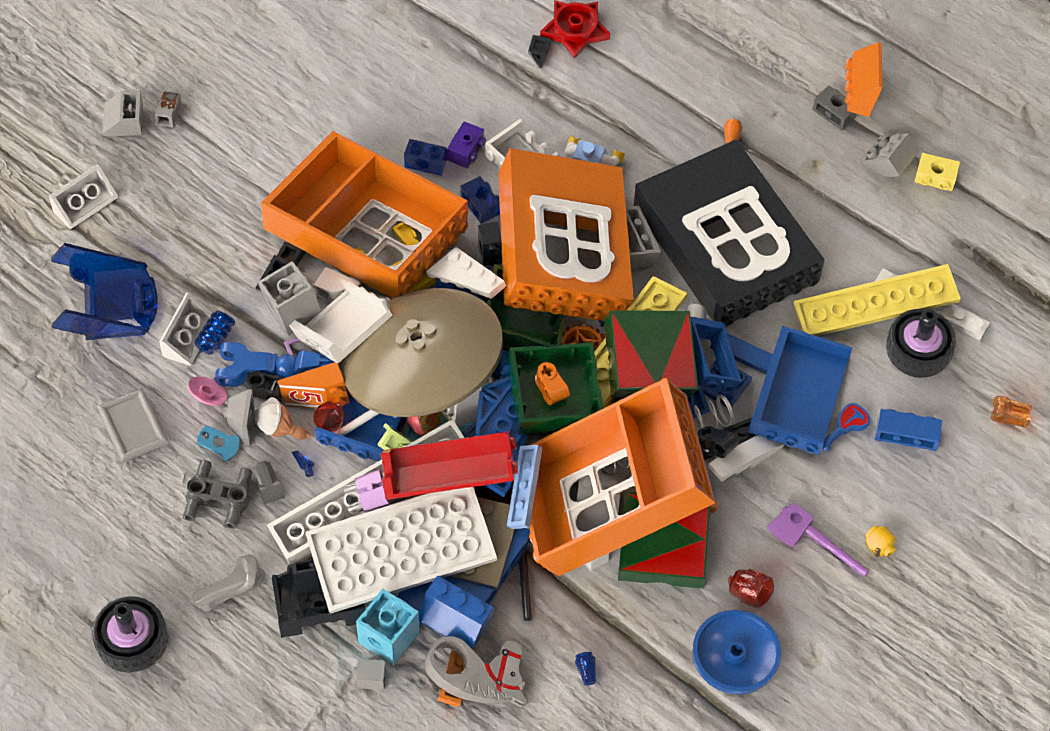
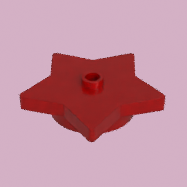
(575, 26)

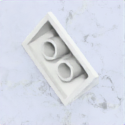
(82, 197)
(183, 329)

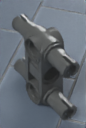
(217, 494)

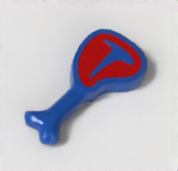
(851, 418)

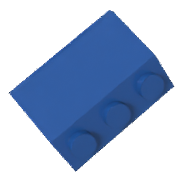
(455, 612)

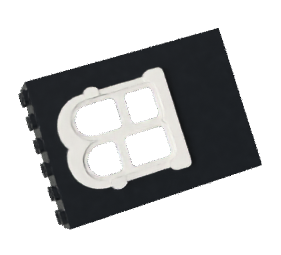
(712, 189)

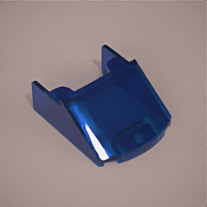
(117, 292)

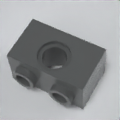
(832, 107)

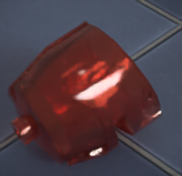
(746, 586)

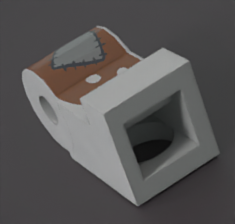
(168, 108)

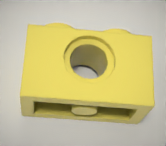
(937, 172)

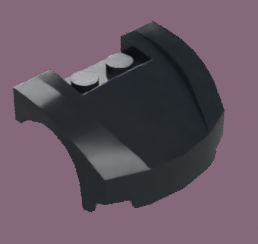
(302, 600)

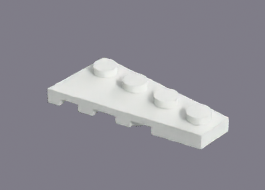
(466, 272)

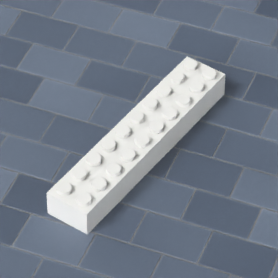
(333, 505)

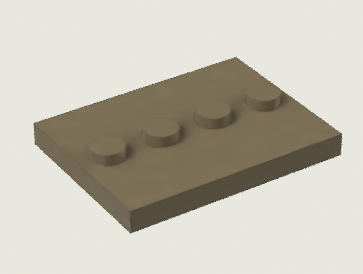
(496, 520)

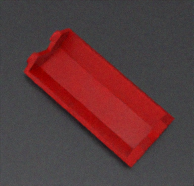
(449, 465)

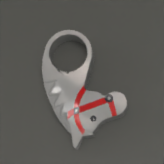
(480, 681)

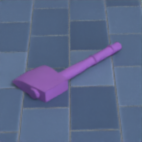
(795, 522)

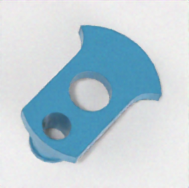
(230, 446)

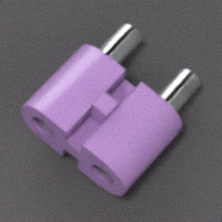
(370, 492)

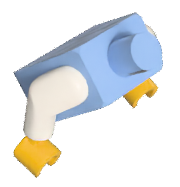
(591, 152)

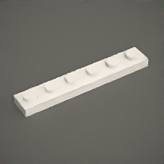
(957, 316)

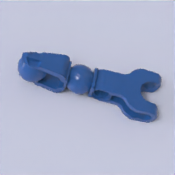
(264, 362)

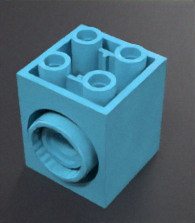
(388, 627)

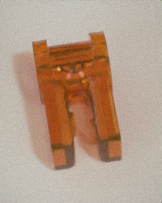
(1010, 411)

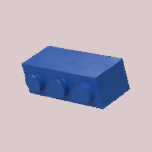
(908, 429)

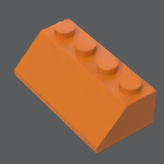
(864, 79)

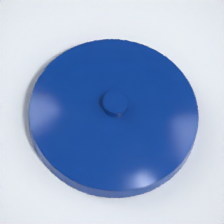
(736, 652)

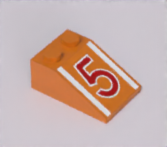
(314, 387)

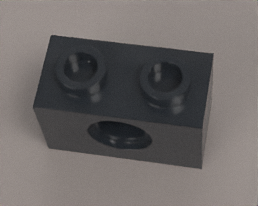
(490, 243)

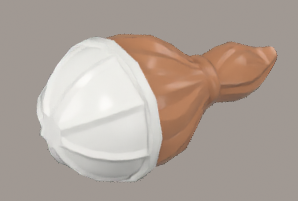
(277, 421)

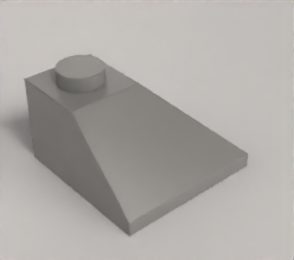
(241, 416)

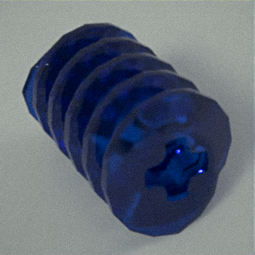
(214, 332)

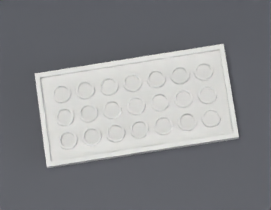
(400, 547)

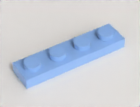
(524, 487)

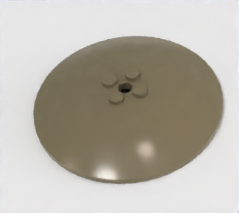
(427, 375)

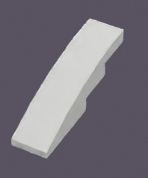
(743, 456)

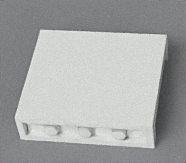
(344, 322)

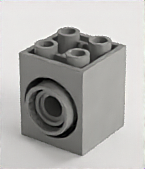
(290, 296)

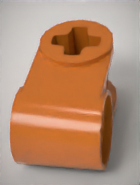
(551, 384)

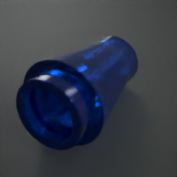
(586, 666)

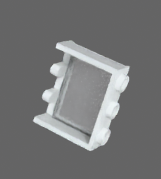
(515, 138)

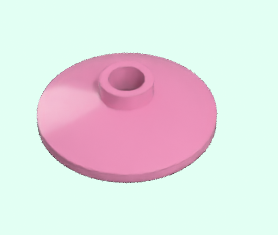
(207, 391)

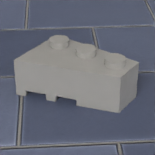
(642, 243)

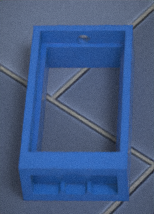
(725, 359)

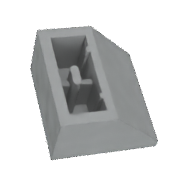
(123, 114)
(891, 154)

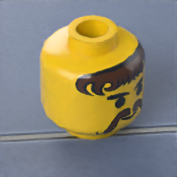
(880, 541)

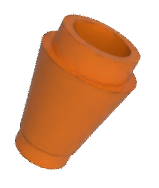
(732, 130)

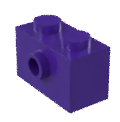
(466, 144)

